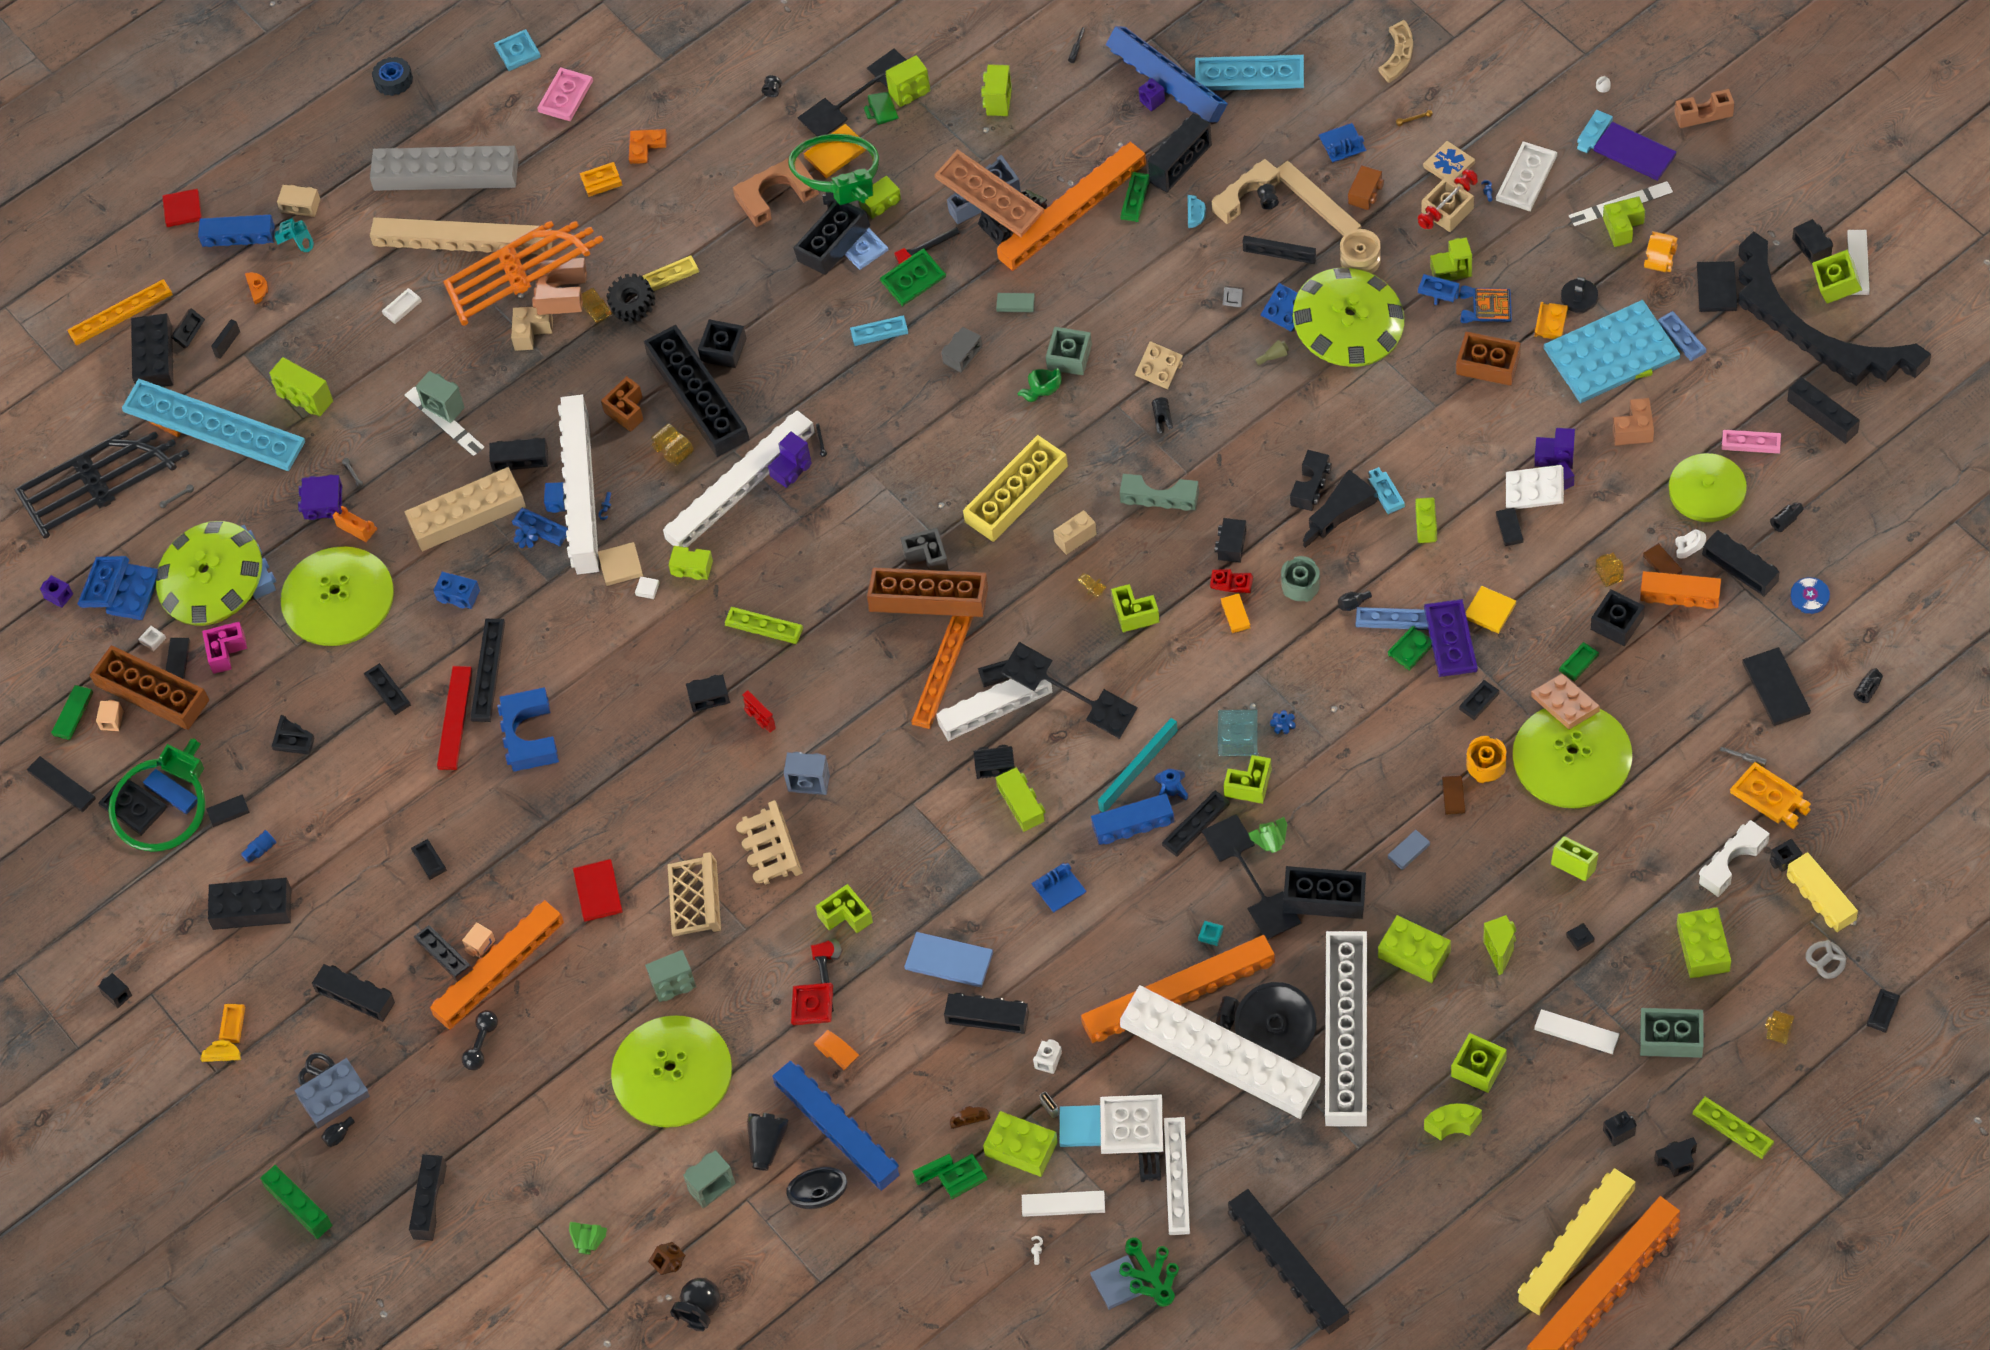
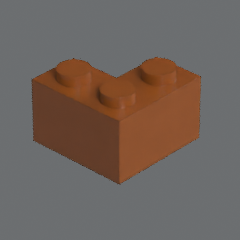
(621, 404)

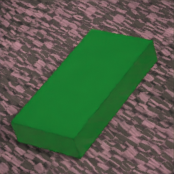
(1578, 661)
(930, 1170)

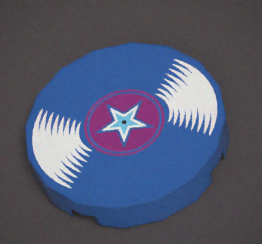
(1810, 595)

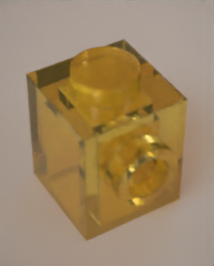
(1609, 569)
(1779, 1026)

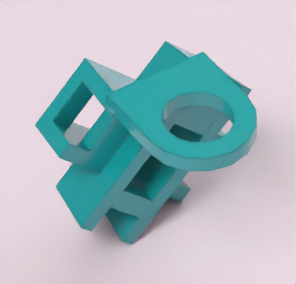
(296, 230)

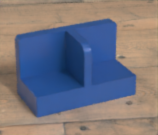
(1438, 288)

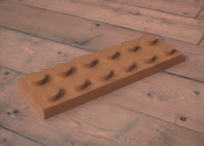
(989, 193)

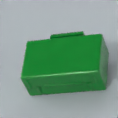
(882, 108)

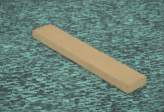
(1317, 199)

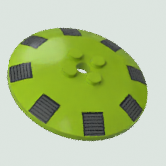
(1346, 338)
(223, 588)

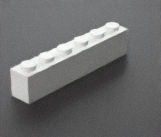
(988, 706)

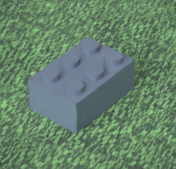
(332, 1093)

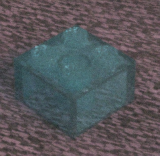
(1237, 732)

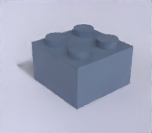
(806, 773)

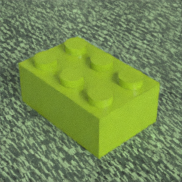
(301, 387)
(1703, 942)
(1414, 949)
(1020, 1143)

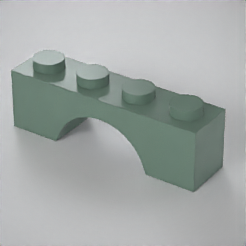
(1180, 496)

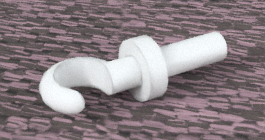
(1036, 1250)

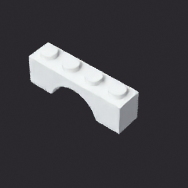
(1748, 841)

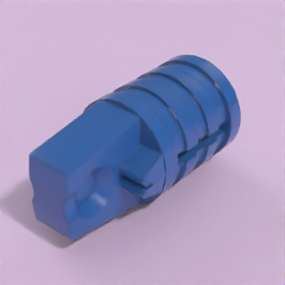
(258, 846)

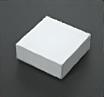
(647, 587)
(152, 638)

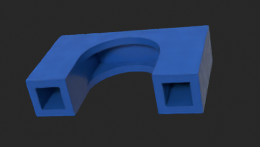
(515, 709)

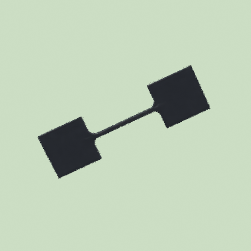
(826, 117)
(1031, 667)
(1229, 840)

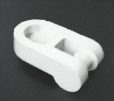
(1694, 541)

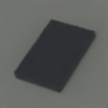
(1716, 286)
(134, 806)

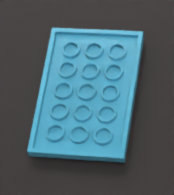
(1611, 351)

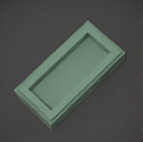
(1015, 302)

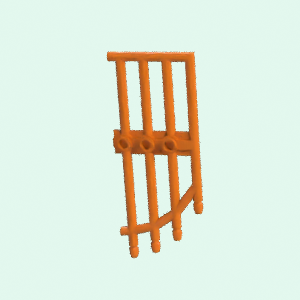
(514, 269)

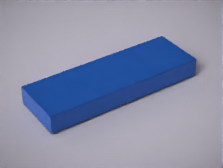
(545, 528)
(170, 791)

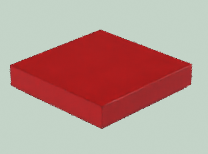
(182, 207)
(812, 1004)

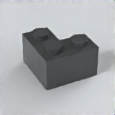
(925, 546)

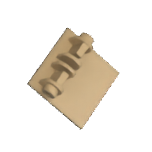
(1159, 365)

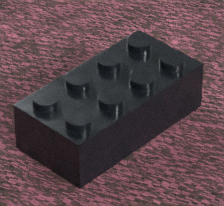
(1179, 152)
(831, 237)
(152, 349)
(1324, 892)
(249, 903)

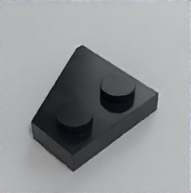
(292, 738)

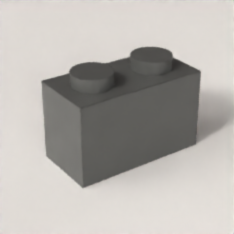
(961, 349)

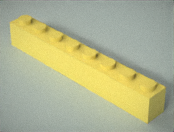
(1576, 1241)

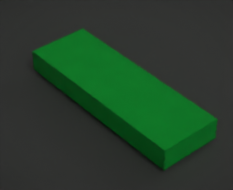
(1135, 197)
(72, 712)

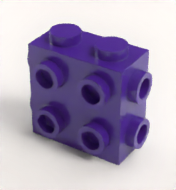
(320, 496)

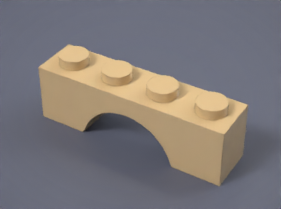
(1227, 204)

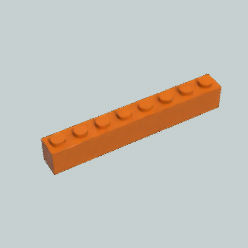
(497, 964)

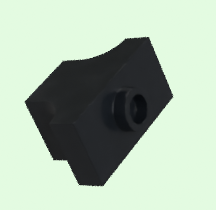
(1677, 1156)

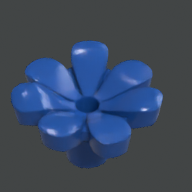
(525, 536)
(1282, 722)

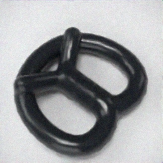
(311, 1069)

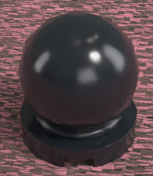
(697, 1302)

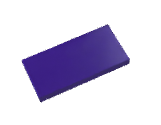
(1635, 151)
(1450, 638)

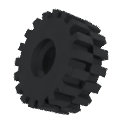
(625, 288)

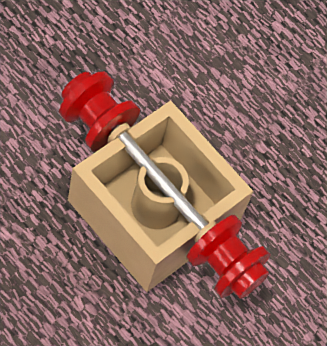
(1448, 202)

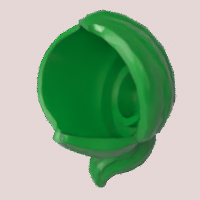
(1042, 383)

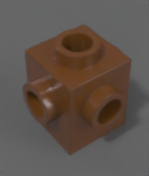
(667, 1258)

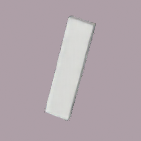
(1858, 250)
(1577, 1031)
(1063, 1203)

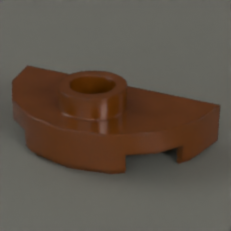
(969, 1116)

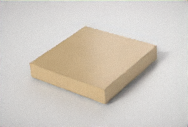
(620, 564)

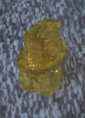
(1095, 587)

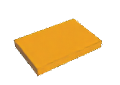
(833, 155)

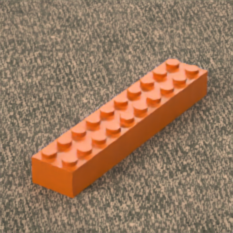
(1610, 1278)

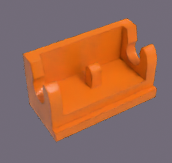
(354, 524)

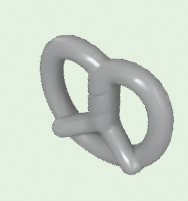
(1827, 958)

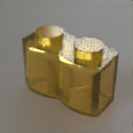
(671, 444)

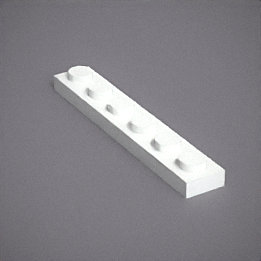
(1176, 1176)

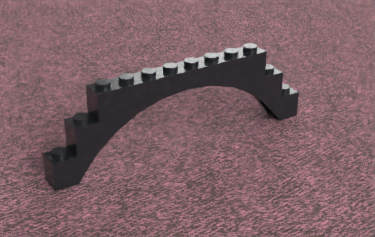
(1846, 359)

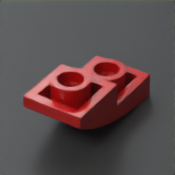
(1231, 582)

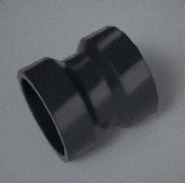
(1267, 195)

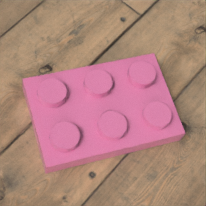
(565, 94)

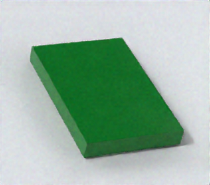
(912, 277)

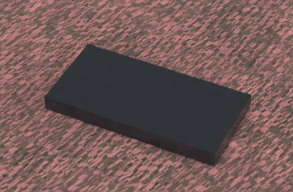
(1776, 686)

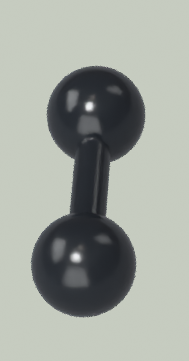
(473, 1057)

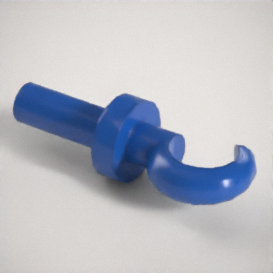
(1487, 190)
(605, 505)

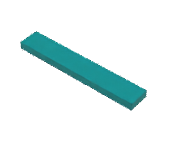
(1137, 765)

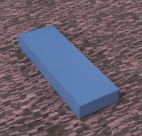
(1682, 336)

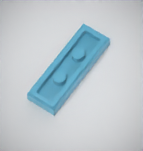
(879, 330)

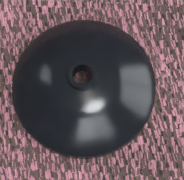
(816, 1188)

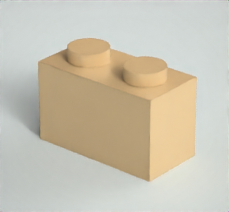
(298, 200)
(1075, 532)

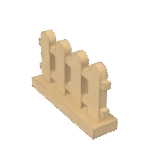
(771, 834)

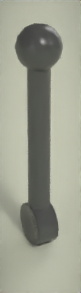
(346, 462)
(189, 488)

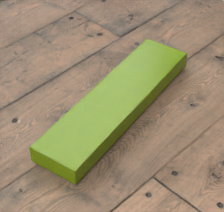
(763, 625)
(1733, 1127)

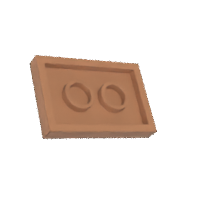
(1565, 701)

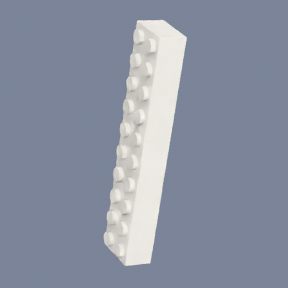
(578, 485)
(1346, 1029)
(1220, 1052)

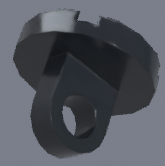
(1579, 295)

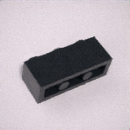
(518, 454)

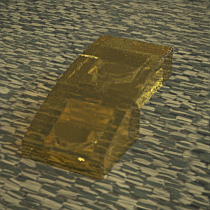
(595, 305)

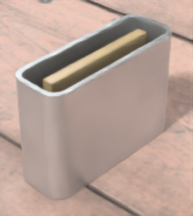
(1049, 1104)

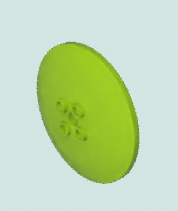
(341, 617)
(1569, 778)
(676, 1095)

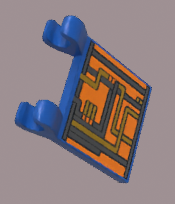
(1487, 304)

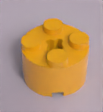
(1661, 252)
(1486, 759)

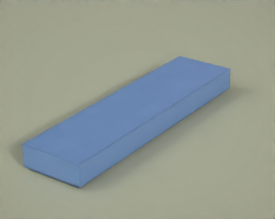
(1391, 618)

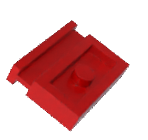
(755, 708)

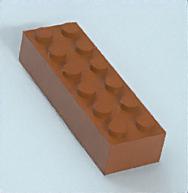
(927, 592)
(149, 687)

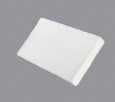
(1526, 176)

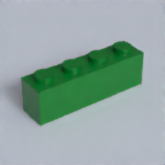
(296, 1201)

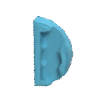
(1196, 211)

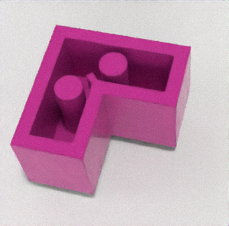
(221, 642)

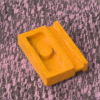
(601, 179)
(1551, 320)

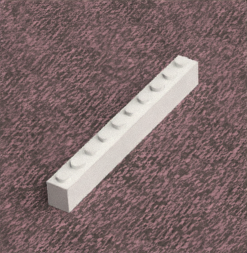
(734, 484)

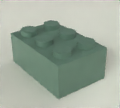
(1671, 1032)

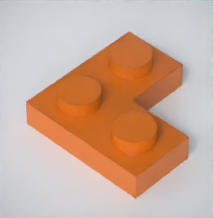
(642, 141)

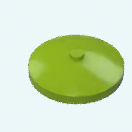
(1707, 487)

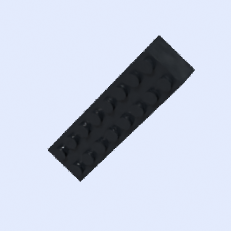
(696, 390)

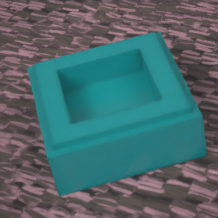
(1210, 933)

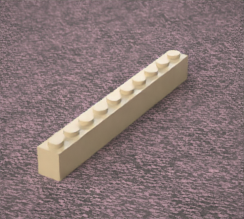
(449, 235)

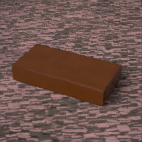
(1661, 560)
(1453, 795)

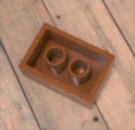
(1488, 358)

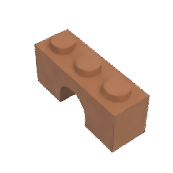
(1717, 107)

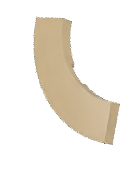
(1402, 53)

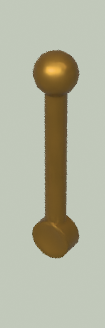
(1400, 121)

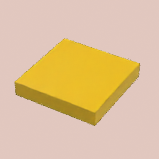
(1490, 609)

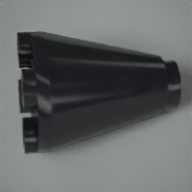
(764, 1138)

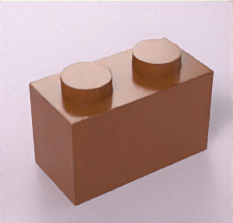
(1365, 188)

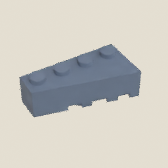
(963, 210)

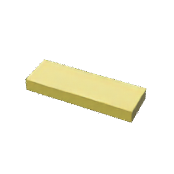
(671, 273)

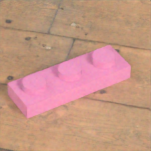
(1751, 441)

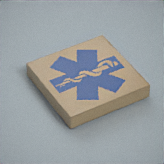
(1448, 162)

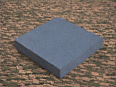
(1112, 1285)

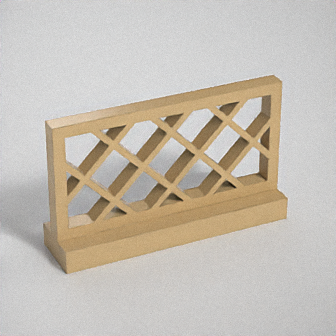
(711, 895)

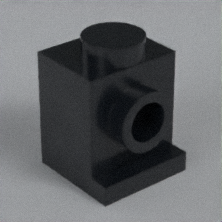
(1786, 850)

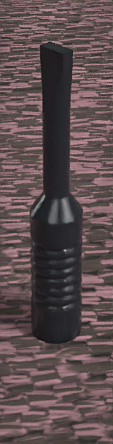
(1076, 47)

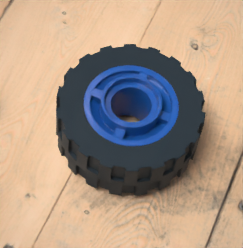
(392, 76)

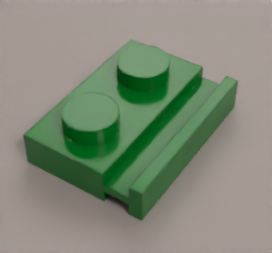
(1410, 648)
(962, 1176)

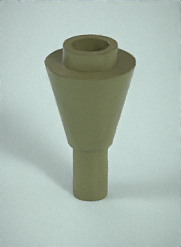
(1277, 350)

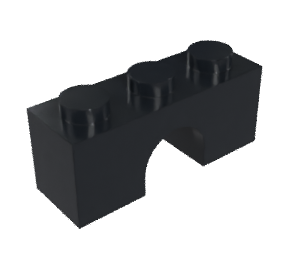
(1306, 494)

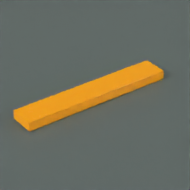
(119, 312)

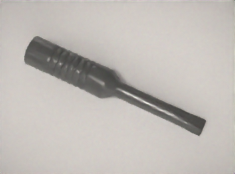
(1746, 756)

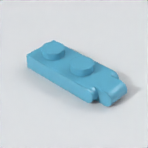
(1594, 130)
(1385, 490)

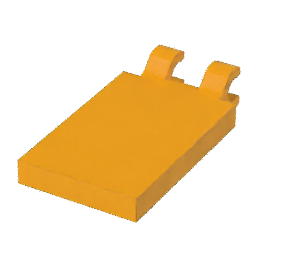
(1770, 795)

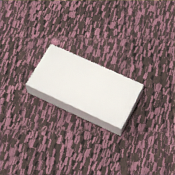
(401, 306)

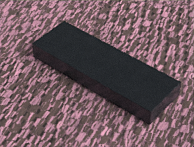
(387, 689)

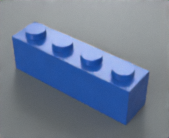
(236, 230)
(1132, 819)

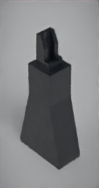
(1346, 500)

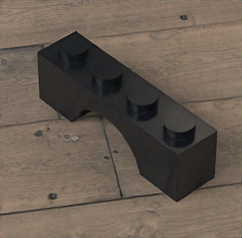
(423, 1214)

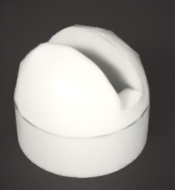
(1605, 84)

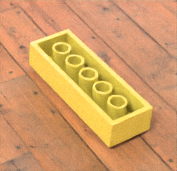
(1015, 488)

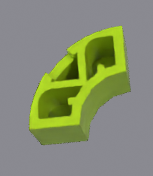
(1453, 1119)

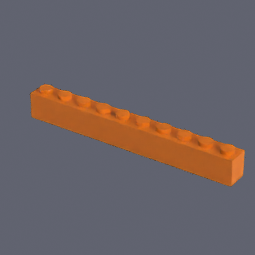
(1072, 205)
(1186, 984)

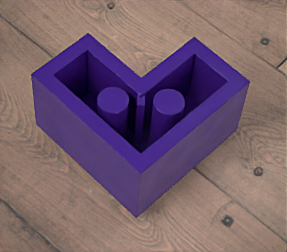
(1555, 450)
(792, 461)

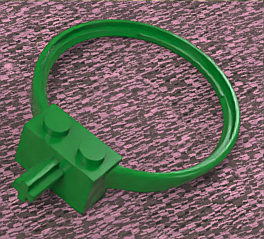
(847, 186)
(180, 764)

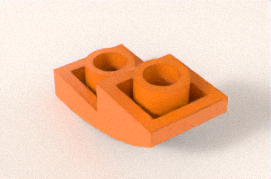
(837, 1049)

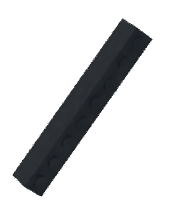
(1288, 1261)

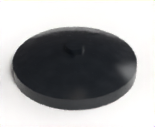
(1277, 1019)

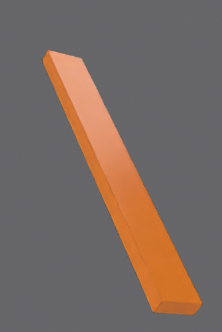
(941, 671)

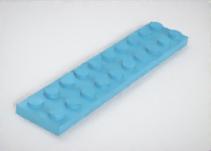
(213, 425)

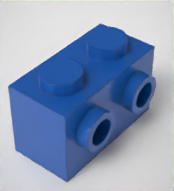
(456, 590)

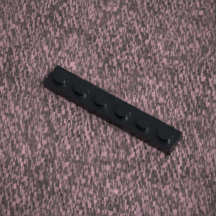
(487, 670)

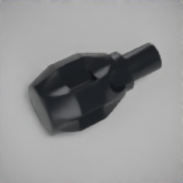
(1352, 600)
(335, 1133)

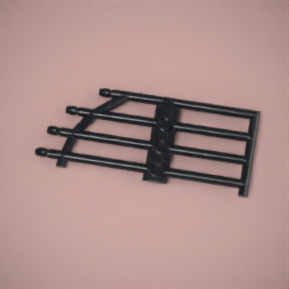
(93, 481)

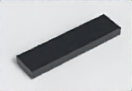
(1279, 249)
(177, 656)
(61, 784)
(1195, 822)
(443, 953)

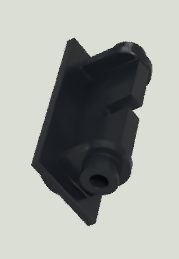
(993, 228)

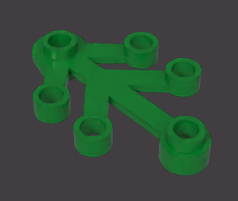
(1150, 1274)

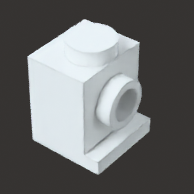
(1048, 1062)

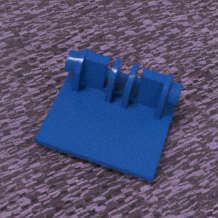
(1342, 142)
(1280, 307)
(1059, 887)

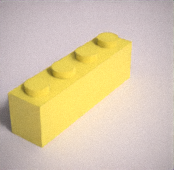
(1822, 892)

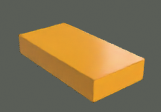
(1235, 613)
(232, 1022)

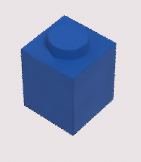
(554, 497)

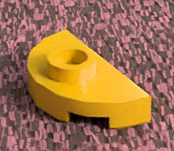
(221, 1051)

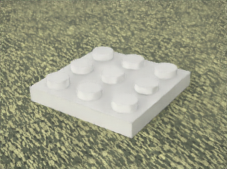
(1131, 1124)

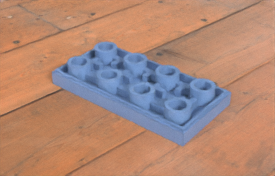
(948, 959)

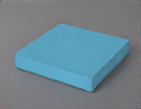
(517, 50)
(1080, 1126)

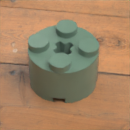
(1300, 579)

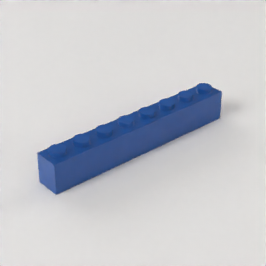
(1166, 73)
(836, 1125)

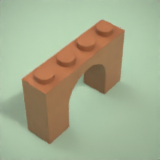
(750, 191)
(560, 300)

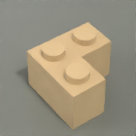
(527, 324)

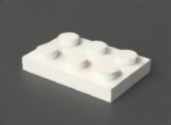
(1534, 487)

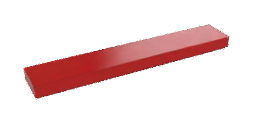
(454, 718)

